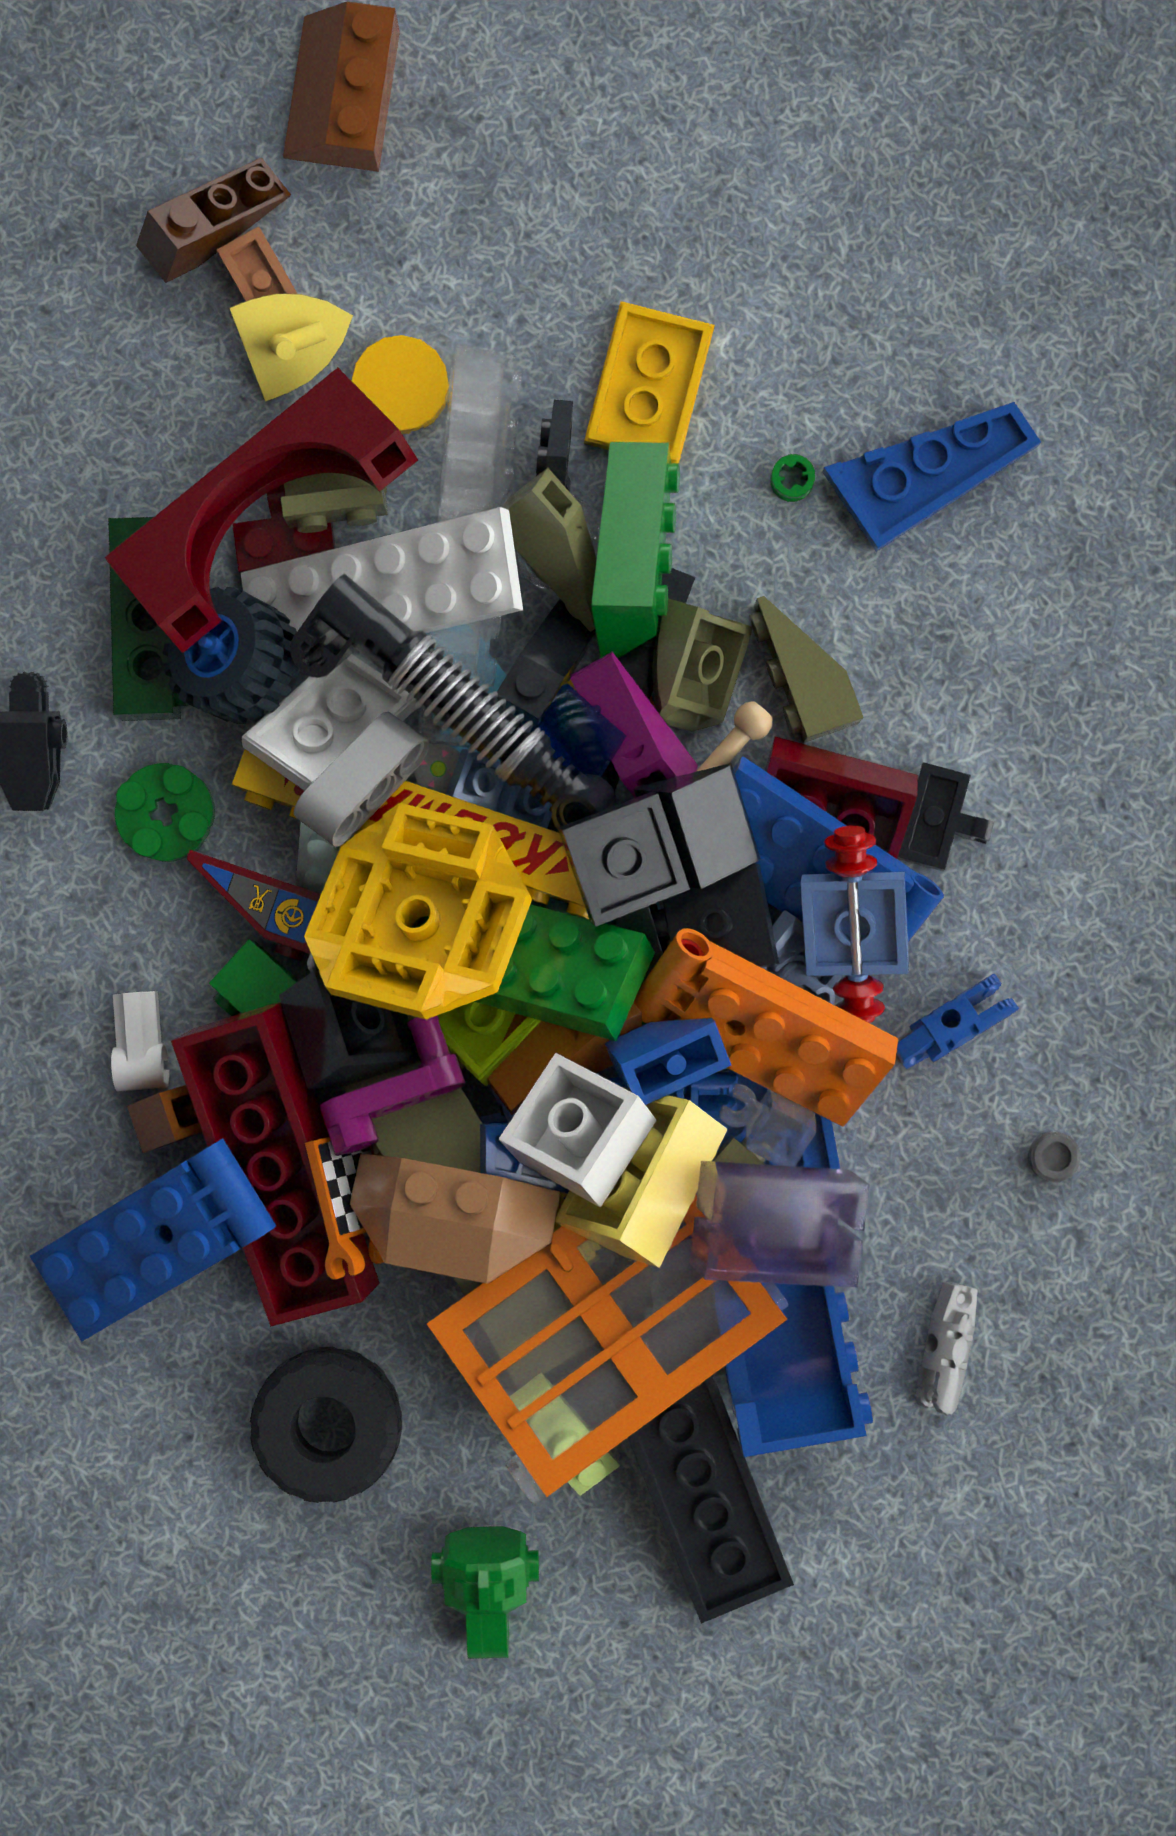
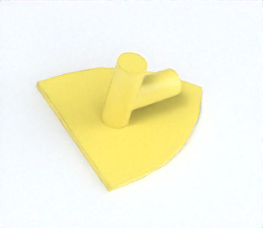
(289, 338)

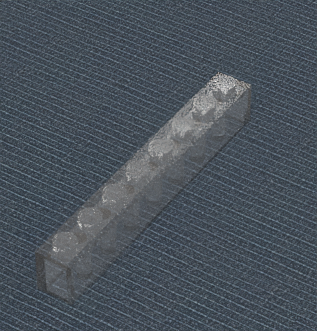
(472, 482)

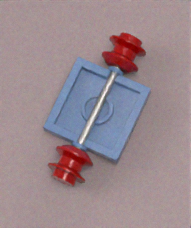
(855, 922)

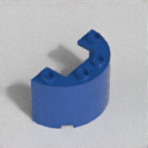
(797, 1379)

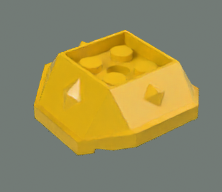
(411, 869)

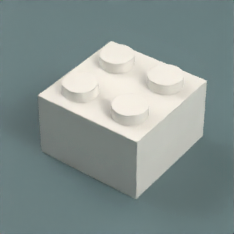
(578, 1129)

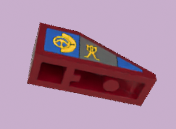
(269, 905)

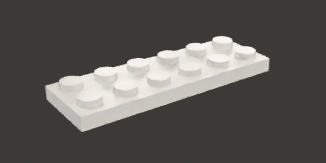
(422, 575)

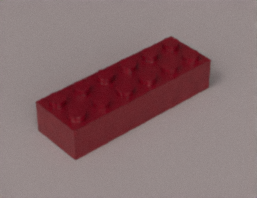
(256, 1099)

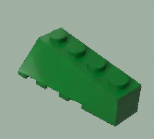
(634, 545)

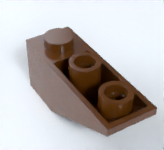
(199, 222)

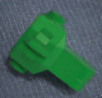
(485, 1579)

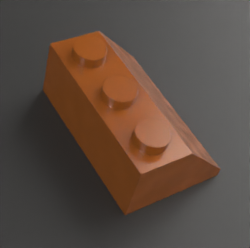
(343, 86)

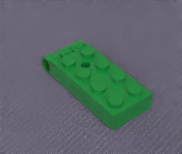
(573, 972)

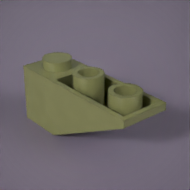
(555, 541)
(813, 682)

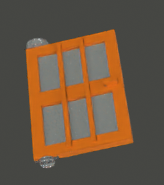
(595, 1346)

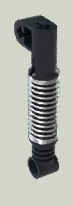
(415, 666)

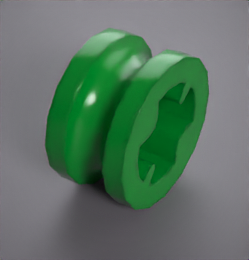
(788, 463)

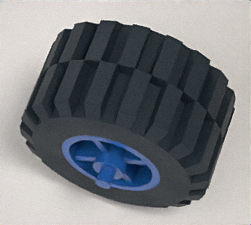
(239, 663)

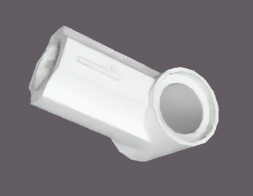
(138, 1053)

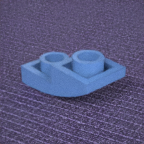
(481, 786)

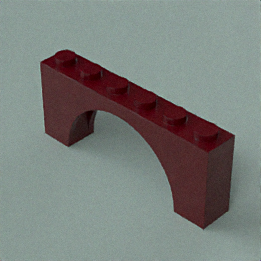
(322, 432)

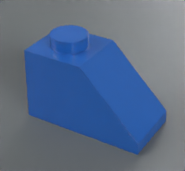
(667, 1056)

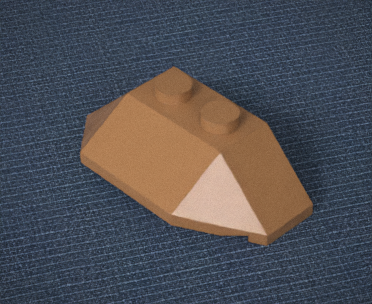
(451, 1217)

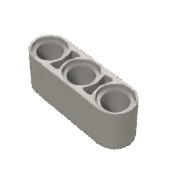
(361, 779)

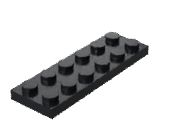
(709, 1504)

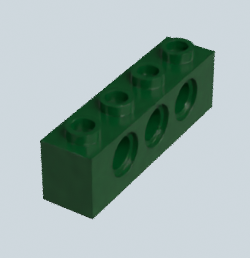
(132, 696)

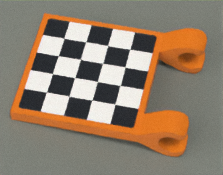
(334, 1185)

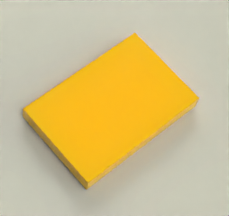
(649, 379)

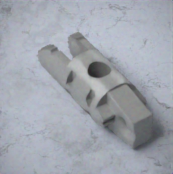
(947, 1348)

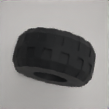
(289, 1457)

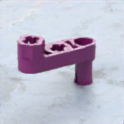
(352, 1114)

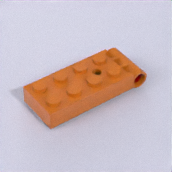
(770, 1026)

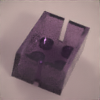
(779, 1224)

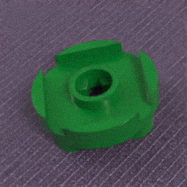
(139, 799)

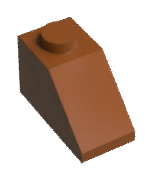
(164, 1119)

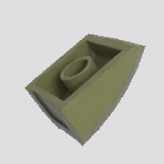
(696, 665)

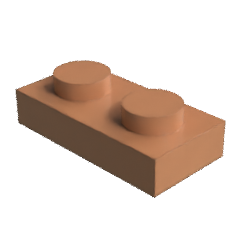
(255, 266)

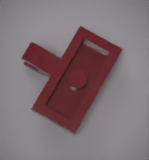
(272, 541)

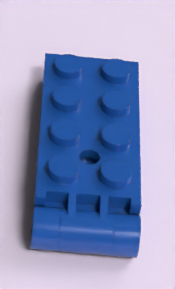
(791, 844)
(153, 1240)

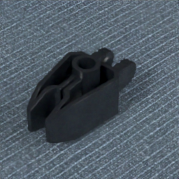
(30, 745)

